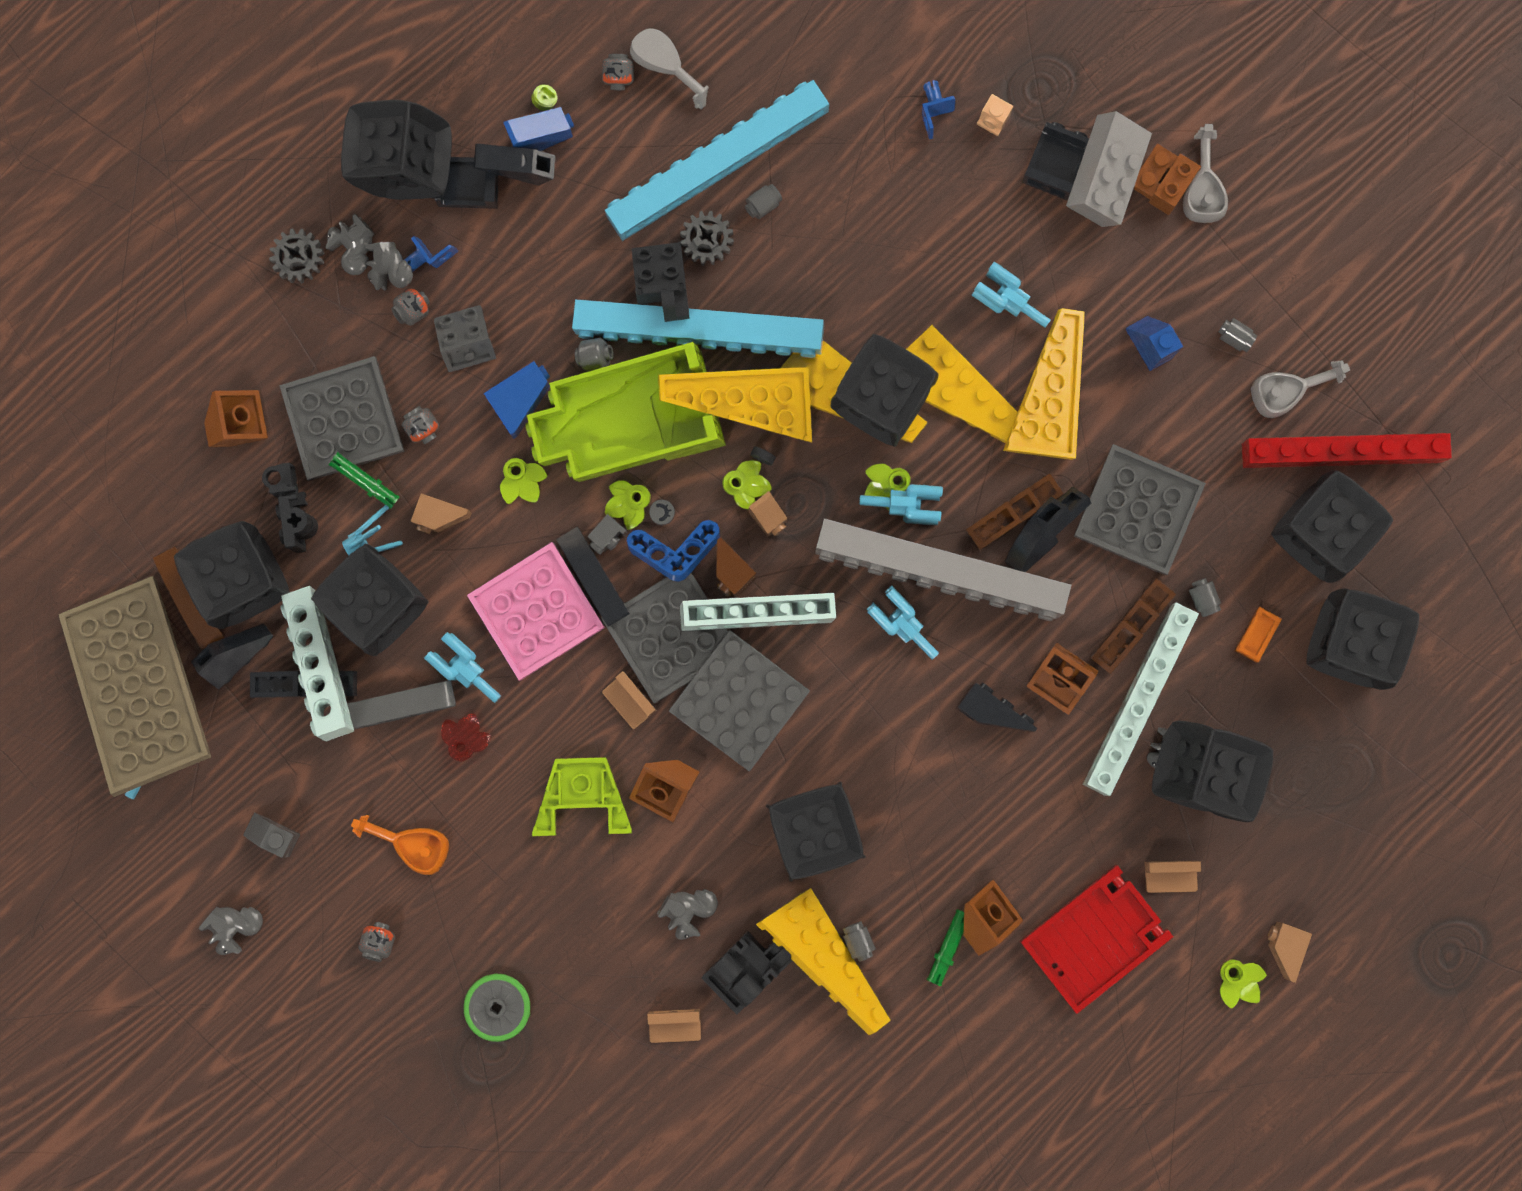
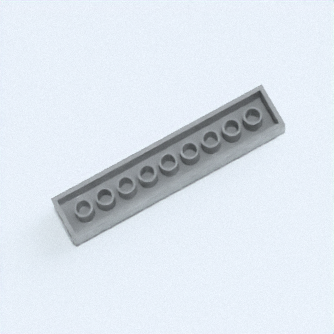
(942, 569)

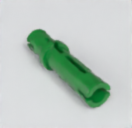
(364, 480)
(947, 950)

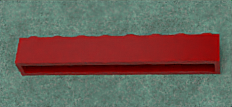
(1346, 450)

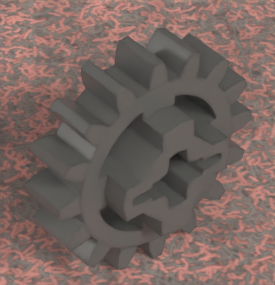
(698, 244)
(291, 263)

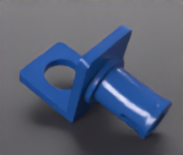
(935, 106)
(423, 255)

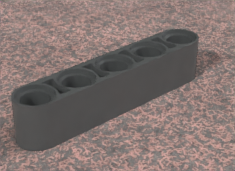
(402, 705)

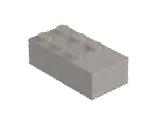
(1109, 169)

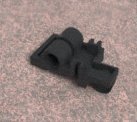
(661, 279)
(289, 508)
(746, 971)

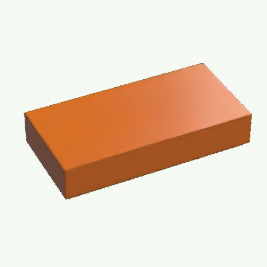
(1258, 634)

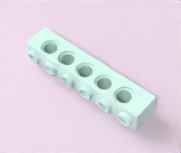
(757, 611)
(338, 720)

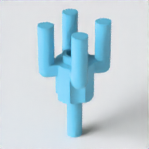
(1008, 296)
(908, 503)
(902, 621)
(461, 667)

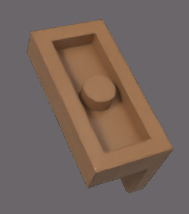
(628, 700)
(1171, 876)
(674, 1025)

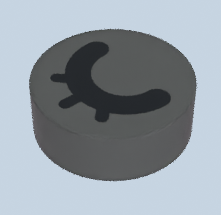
(662, 512)

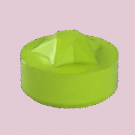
(544, 97)

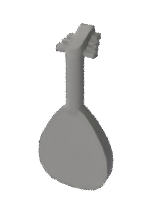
(657, 53)
(1205, 197)
(1279, 392)

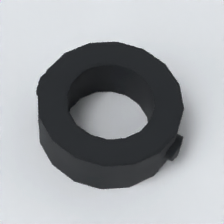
(763, 456)

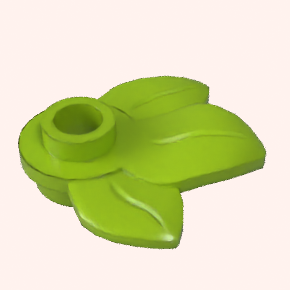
(882, 480)
(750, 483)
(524, 484)
(624, 504)
(1243, 984)

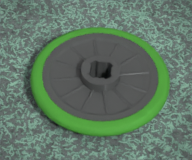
(489, 1023)

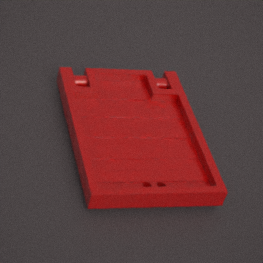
(1095, 939)

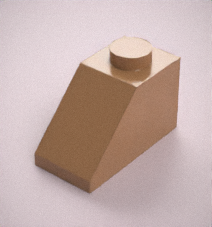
(437, 515)
(768, 515)
(1288, 948)

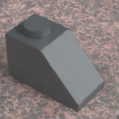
(271, 836)

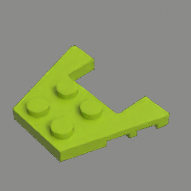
(581, 785)

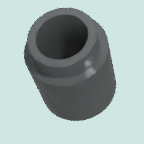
(763, 201)
(1237, 335)
(1205, 597)
(859, 941)

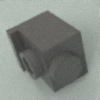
(606, 535)

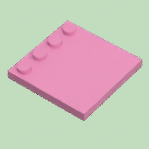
(536, 611)

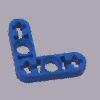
(671, 557)

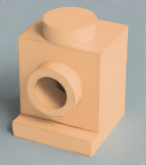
(995, 115)

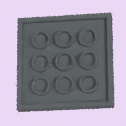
(341, 413)
(1139, 509)
(654, 640)
(739, 700)

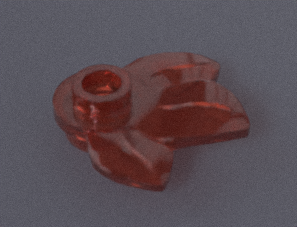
(465, 734)

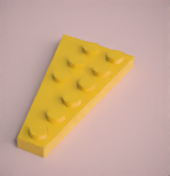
(824, 378)
(962, 388)
(759, 398)
(1050, 406)
(821, 953)

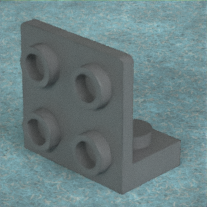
(464, 338)

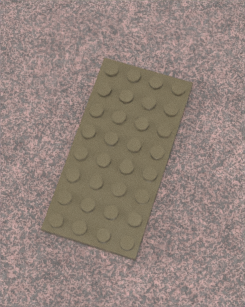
(134, 686)

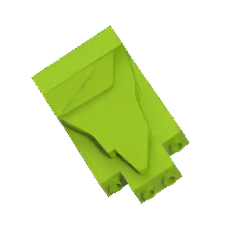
(616, 420)

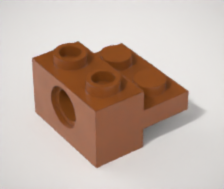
(1179, 176)
(1069, 669)

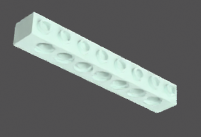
(1140, 699)

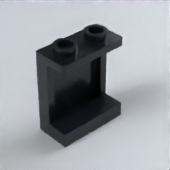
(1056, 160)
(469, 186)

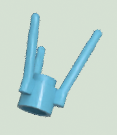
(357, 540)

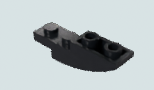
(1041, 530)

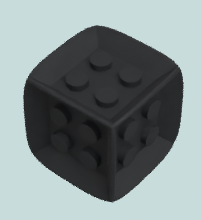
(396, 150)
(884, 389)
(1332, 526)
(231, 575)
(369, 600)
(1363, 639)
(1212, 770)
(816, 831)

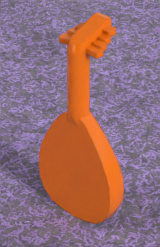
(420, 848)

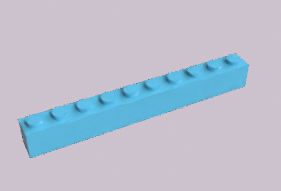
(717, 159)
(703, 328)

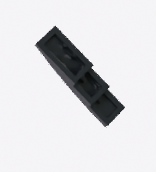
(593, 576)
(287, 685)

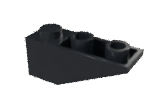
(515, 163)
(227, 656)
(988, 710)

